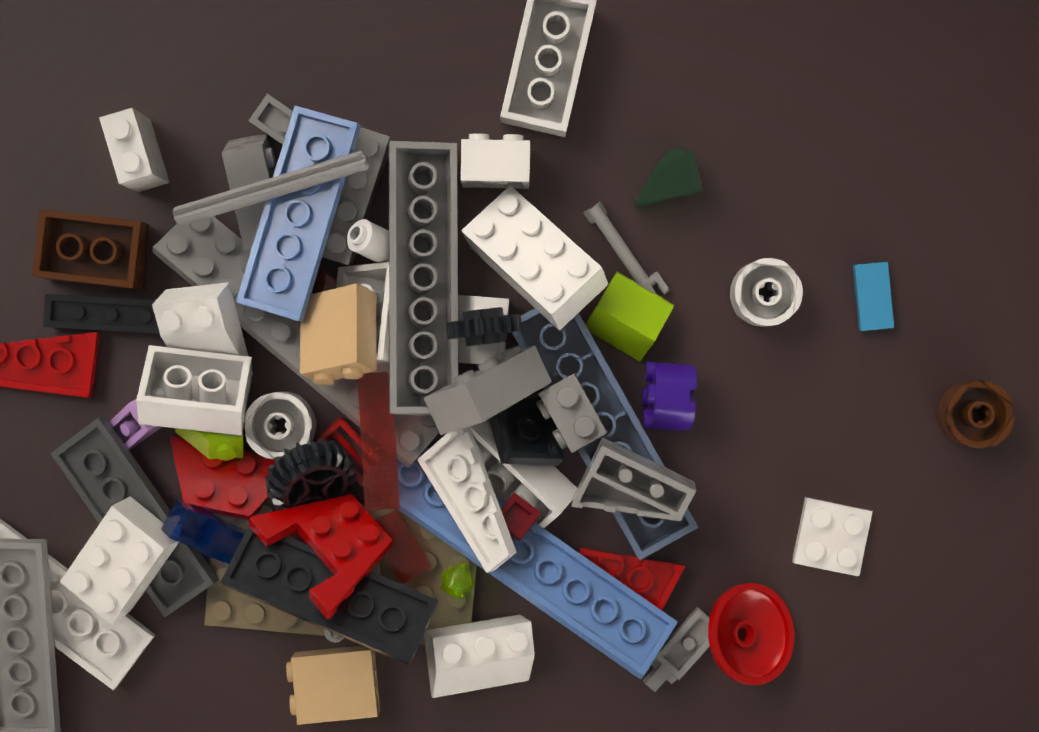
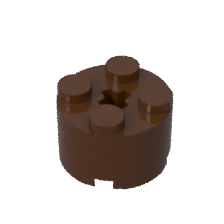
(993, 407)

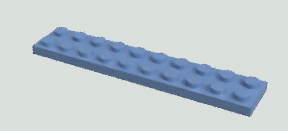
(554, 581)

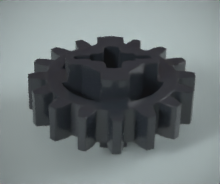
(484, 326)

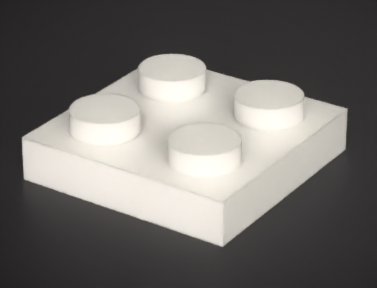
(832, 536)

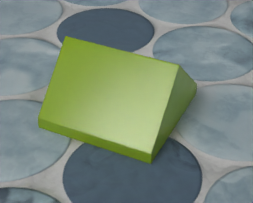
(629, 316)

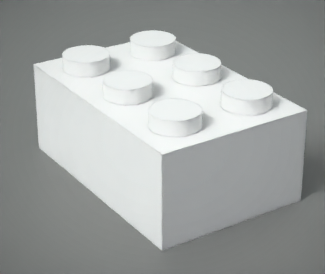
(194, 390)
(119, 560)

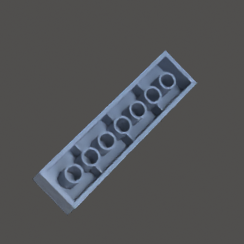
(576, 352)

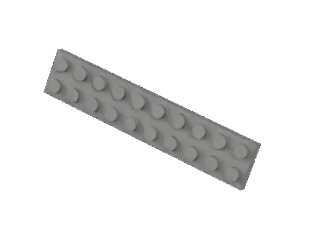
(213, 254)

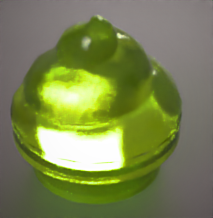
(457, 580)

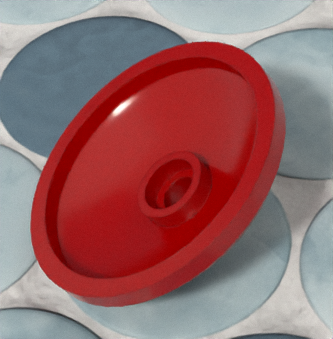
(764, 631)

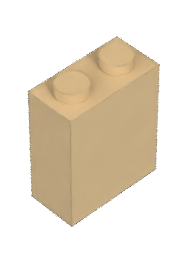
(339, 335)
(333, 684)

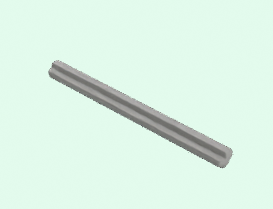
(271, 188)

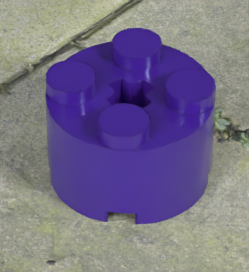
(669, 396)

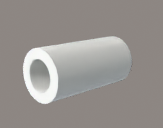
(369, 240)

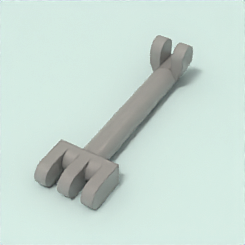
(598, 215)

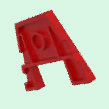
(341, 537)

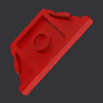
(221, 486)

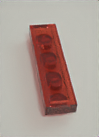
(378, 443)

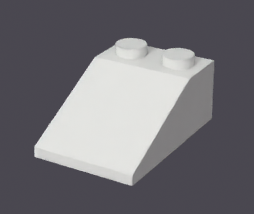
(200, 319)

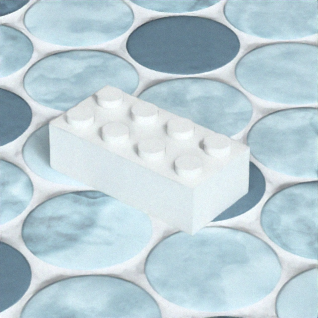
(547, 64)
(535, 257)

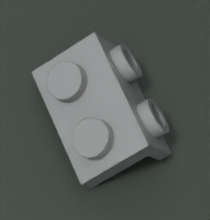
(571, 413)

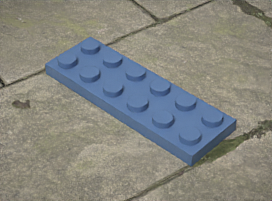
(297, 224)

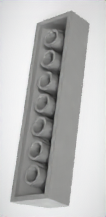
(422, 272)

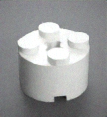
(779, 278)
(261, 425)

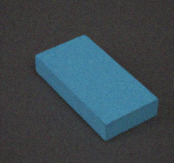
(873, 296)

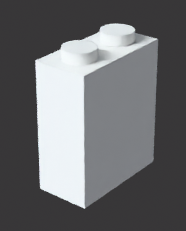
(134, 150)

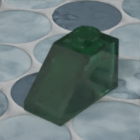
(671, 179)

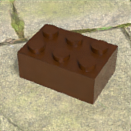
(90, 249)

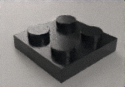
(525, 436)

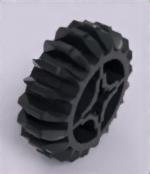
(310, 474)

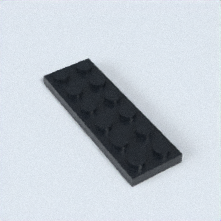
(375, 615)

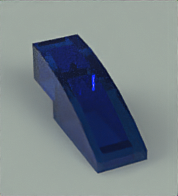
(203, 531)

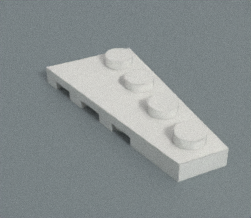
(466, 490)

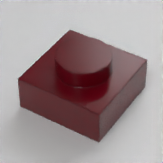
(519, 516)

